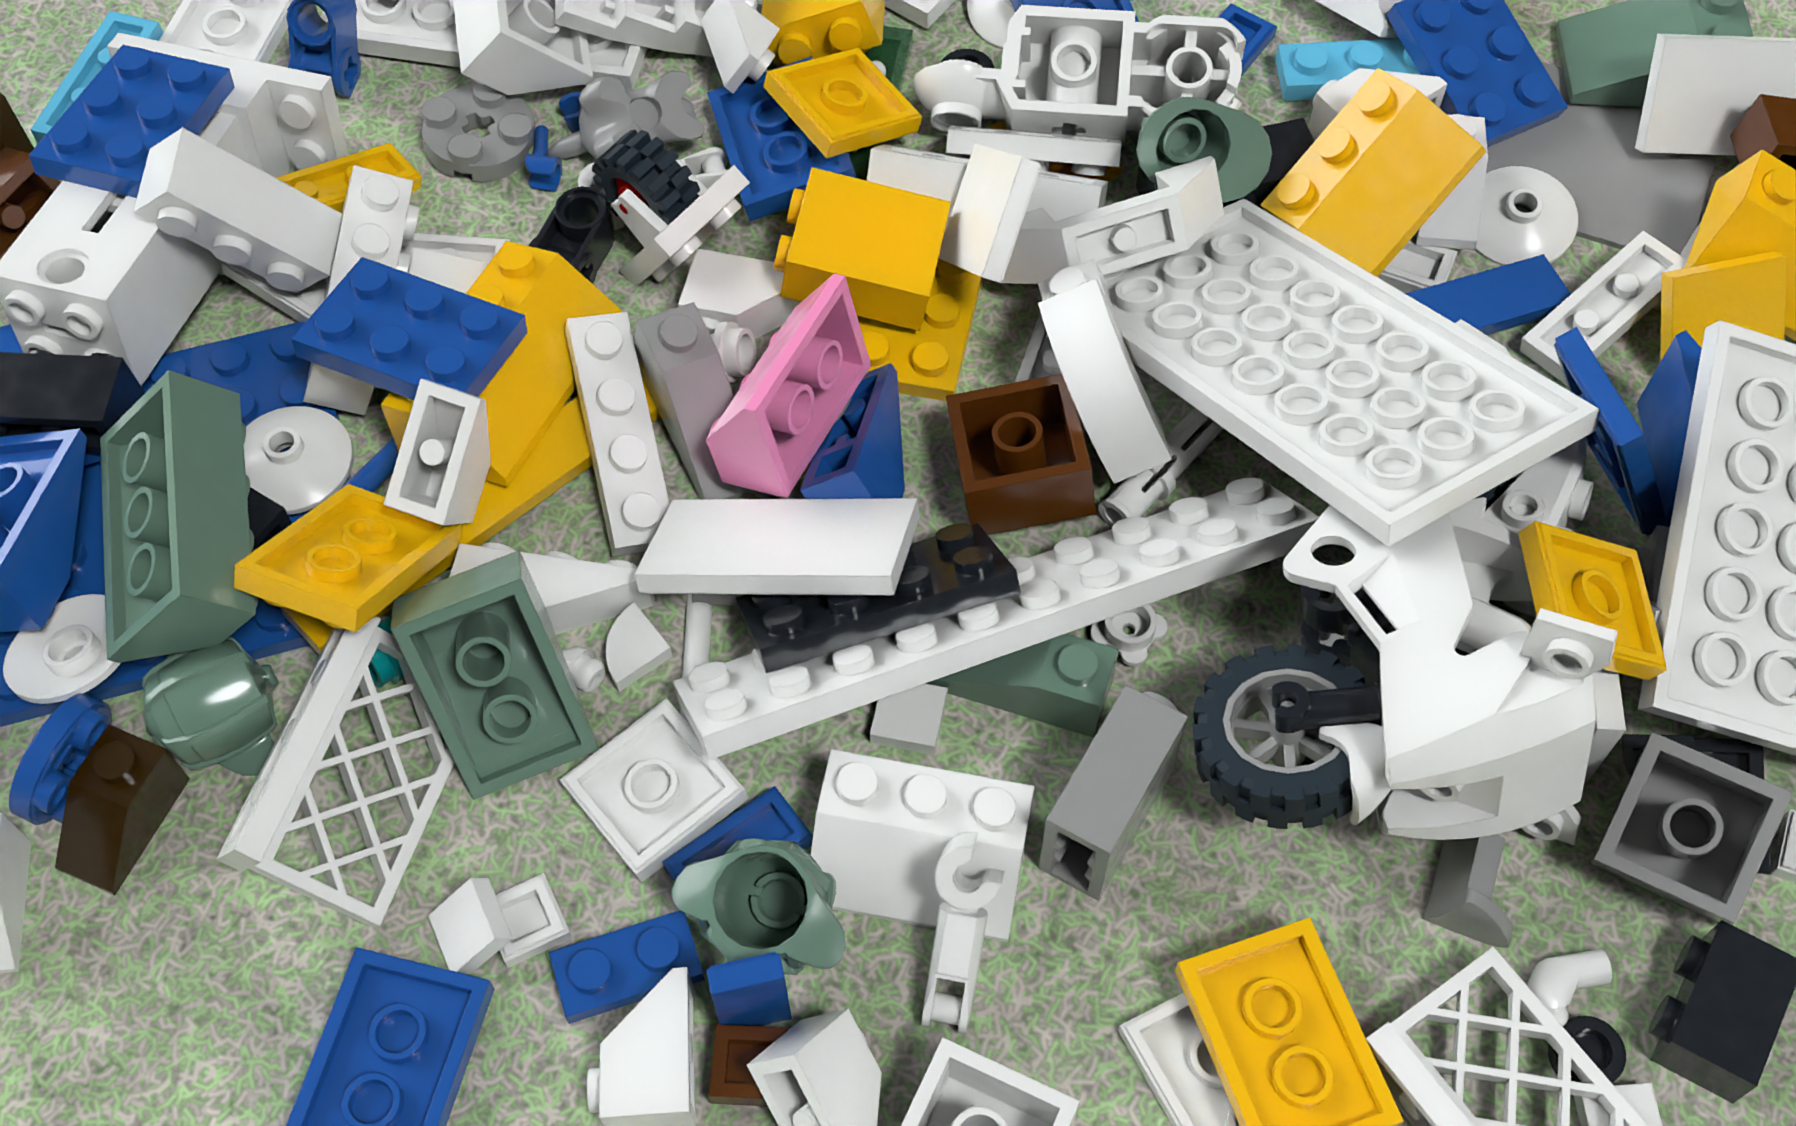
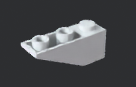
(571, 589)

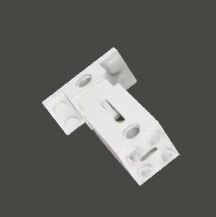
(113, 282)

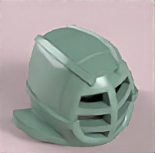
(212, 707)
(764, 902)

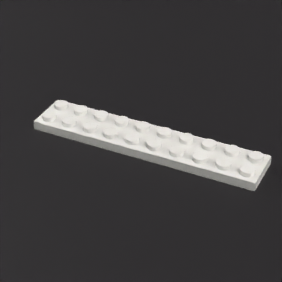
(1060, 592)

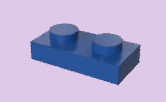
(623, 965)

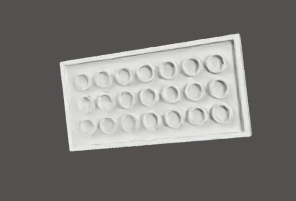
(1338, 374)

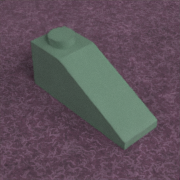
(1050, 682)

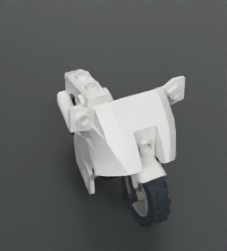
(1415, 684)

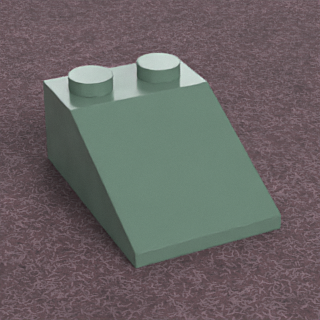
(1612, 48)
(493, 674)

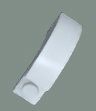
(1101, 372)

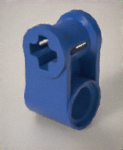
(325, 46)

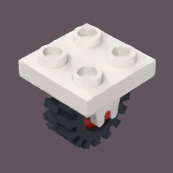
(662, 202)

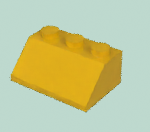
(1375, 173)
(1752, 215)

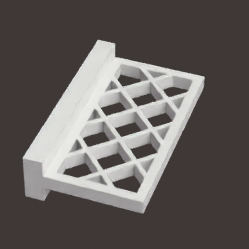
(299, 755)
(1429, 1099)

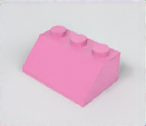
(792, 394)

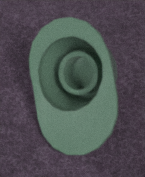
(1201, 128)

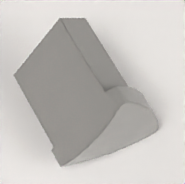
(1464, 891)

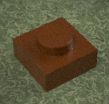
(732, 1051)

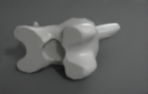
(612, 112)

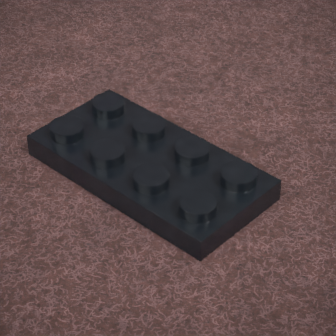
(939, 578)

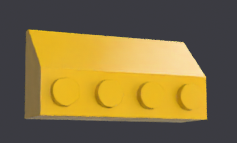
(539, 372)

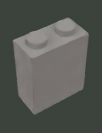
(1112, 791)

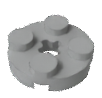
(472, 107)

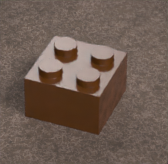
(1021, 455)

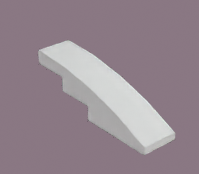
(644, 23)

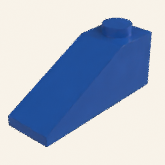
(863, 447)

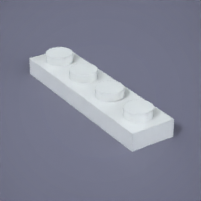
(618, 429)

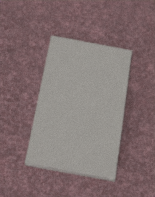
(1609, 179)

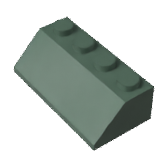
(175, 520)

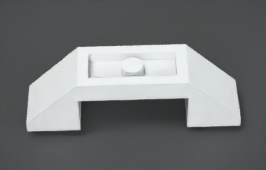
(738, 40)
(1122, 232)

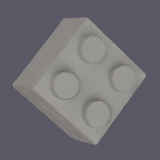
(1691, 829)

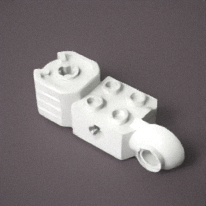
(1087, 72)

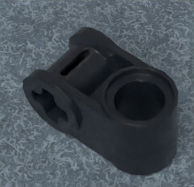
(578, 230)

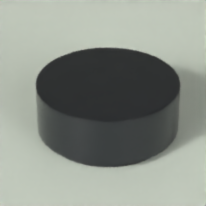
(1599, 1042)

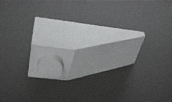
(688, 390)

